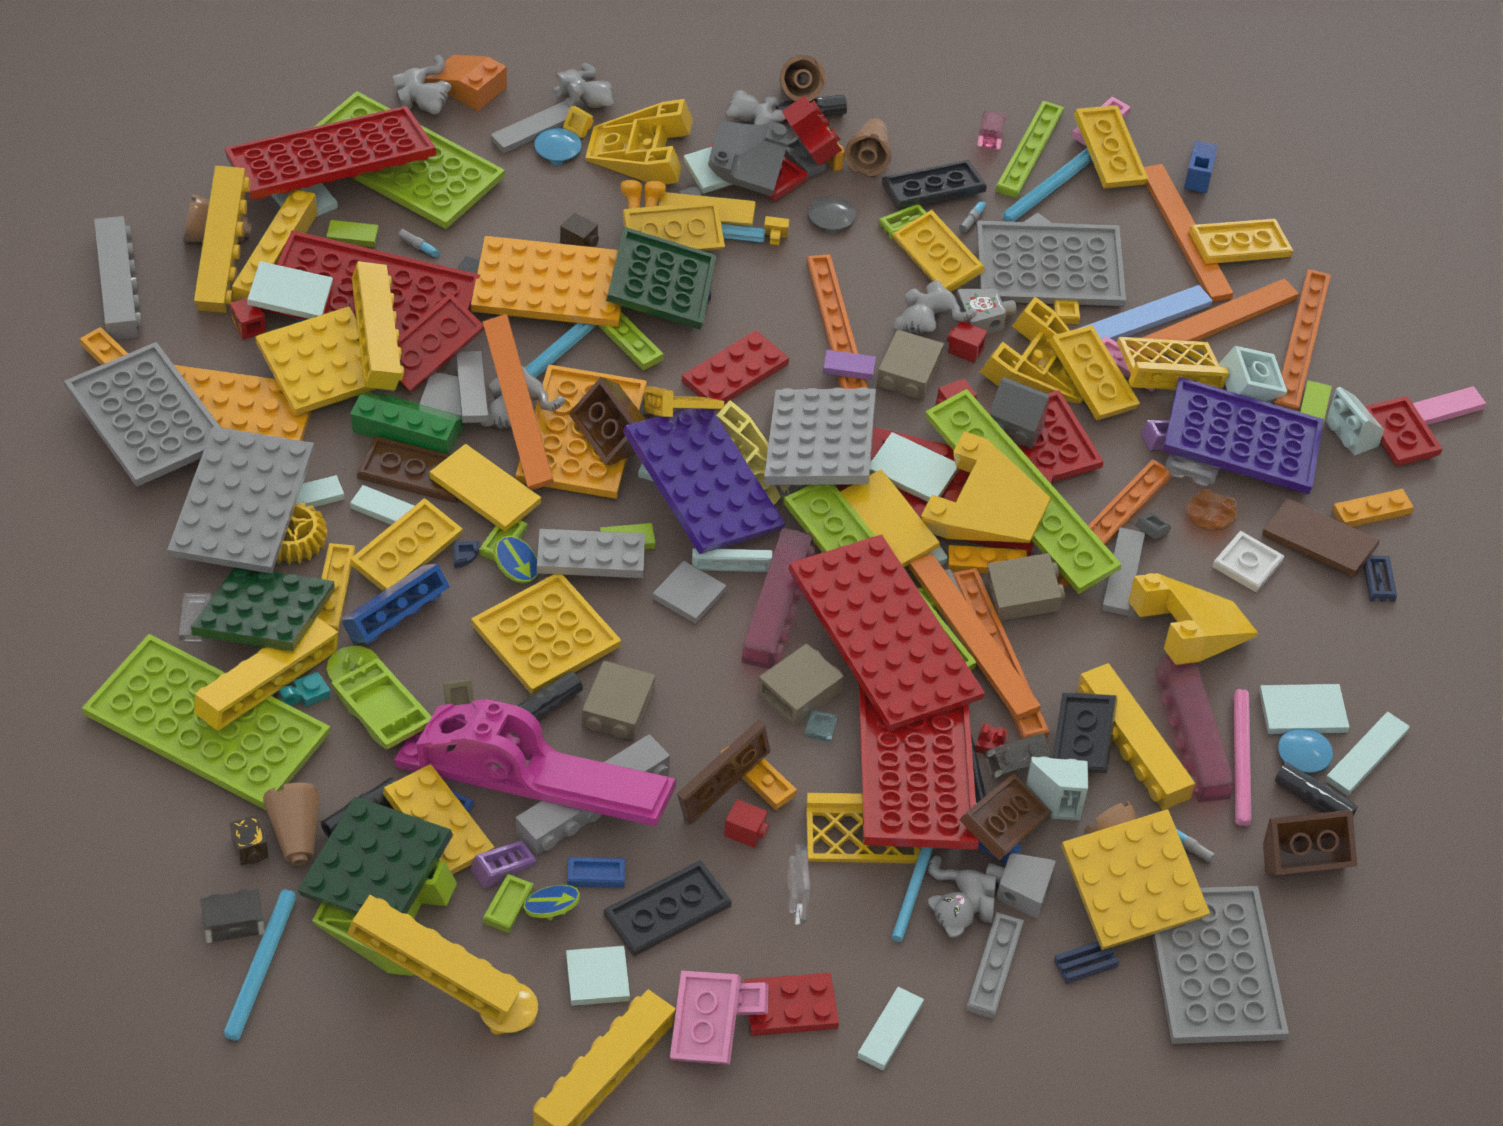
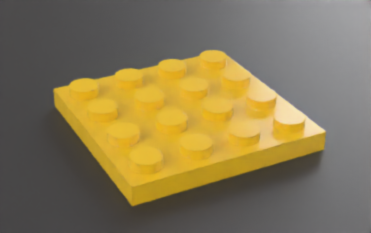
(316, 360)
(545, 632)
(1135, 879)

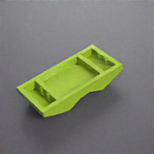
(381, 703)

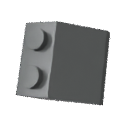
(1020, 411)

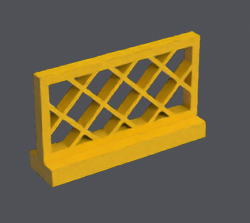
(1165, 375)
(661, 402)
(843, 806)

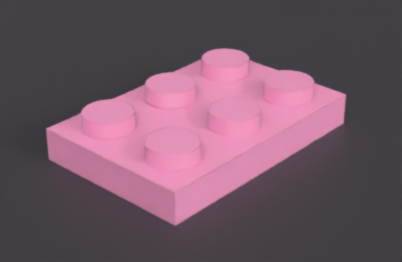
(705, 1017)

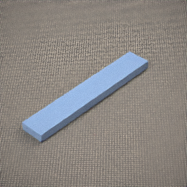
(1153, 314)

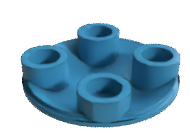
(557, 145)
(1305, 750)

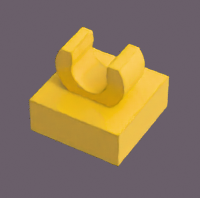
(578, 121)
(776, 228)

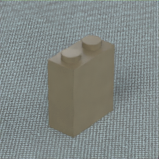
(910, 364)
(1025, 586)
(800, 684)
(618, 700)

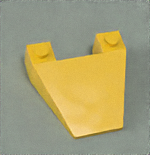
(638, 142)
(1039, 363)
(995, 501)
(1204, 620)

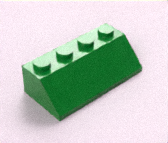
(405, 422)

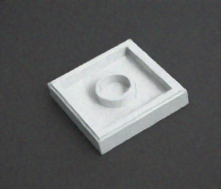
(1248, 561)

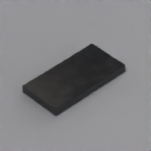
(934, 184)
(667, 908)

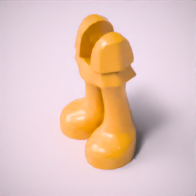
(633, 191)

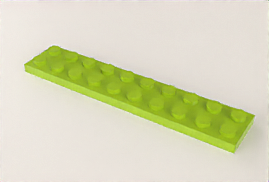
(834, 524)
(1062, 532)

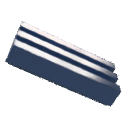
(1381, 593)
(1082, 957)

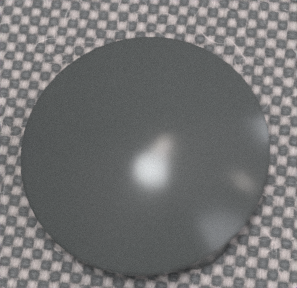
(831, 213)

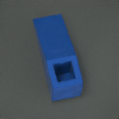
(1200, 166)

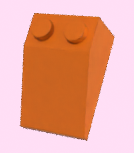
(472, 79)

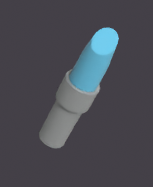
(972, 216)
(418, 243)
(1192, 845)

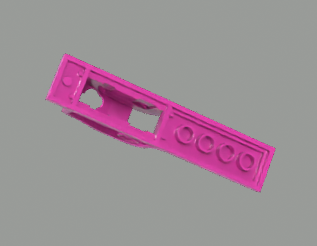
(551, 776)

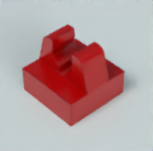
(990, 737)

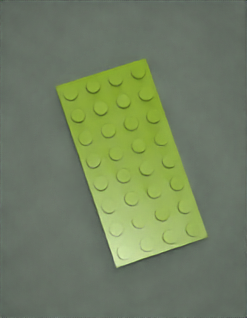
(433, 188)
(154, 705)

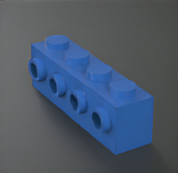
(395, 603)

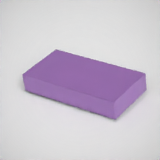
(849, 365)

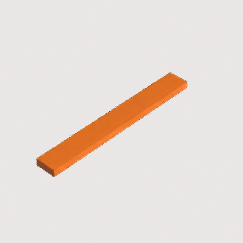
(1179, 222)
(833, 312)
(1228, 314)
(1303, 338)
(518, 402)
(1127, 504)
(977, 597)
(974, 637)

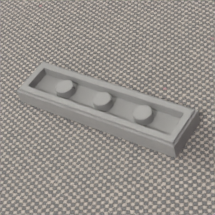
(530, 128)
(472, 387)
(1119, 584)
(995, 965)

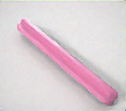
(1242, 758)

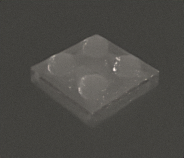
(1201, 472)
(799, 884)

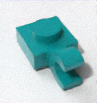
(306, 689)

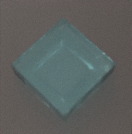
(821, 725)

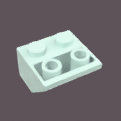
(1353, 423)
(1059, 785)

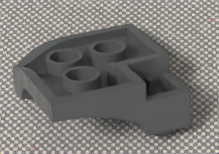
(749, 154)

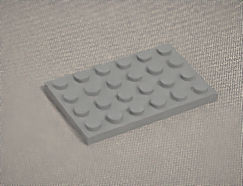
(1052, 262)
(144, 412)
(821, 436)
(241, 500)
(1221, 973)

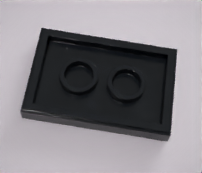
(1086, 729)

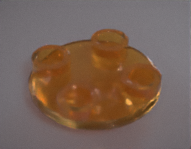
(1211, 510)

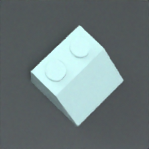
(1253, 374)

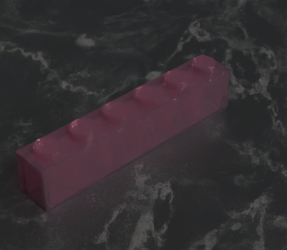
(776, 601)
(1195, 730)

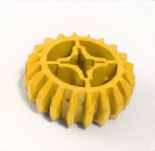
(304, 535)

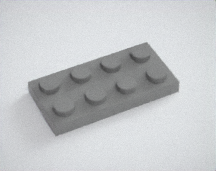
(591, 553)

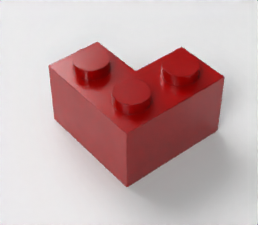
(813, 129)

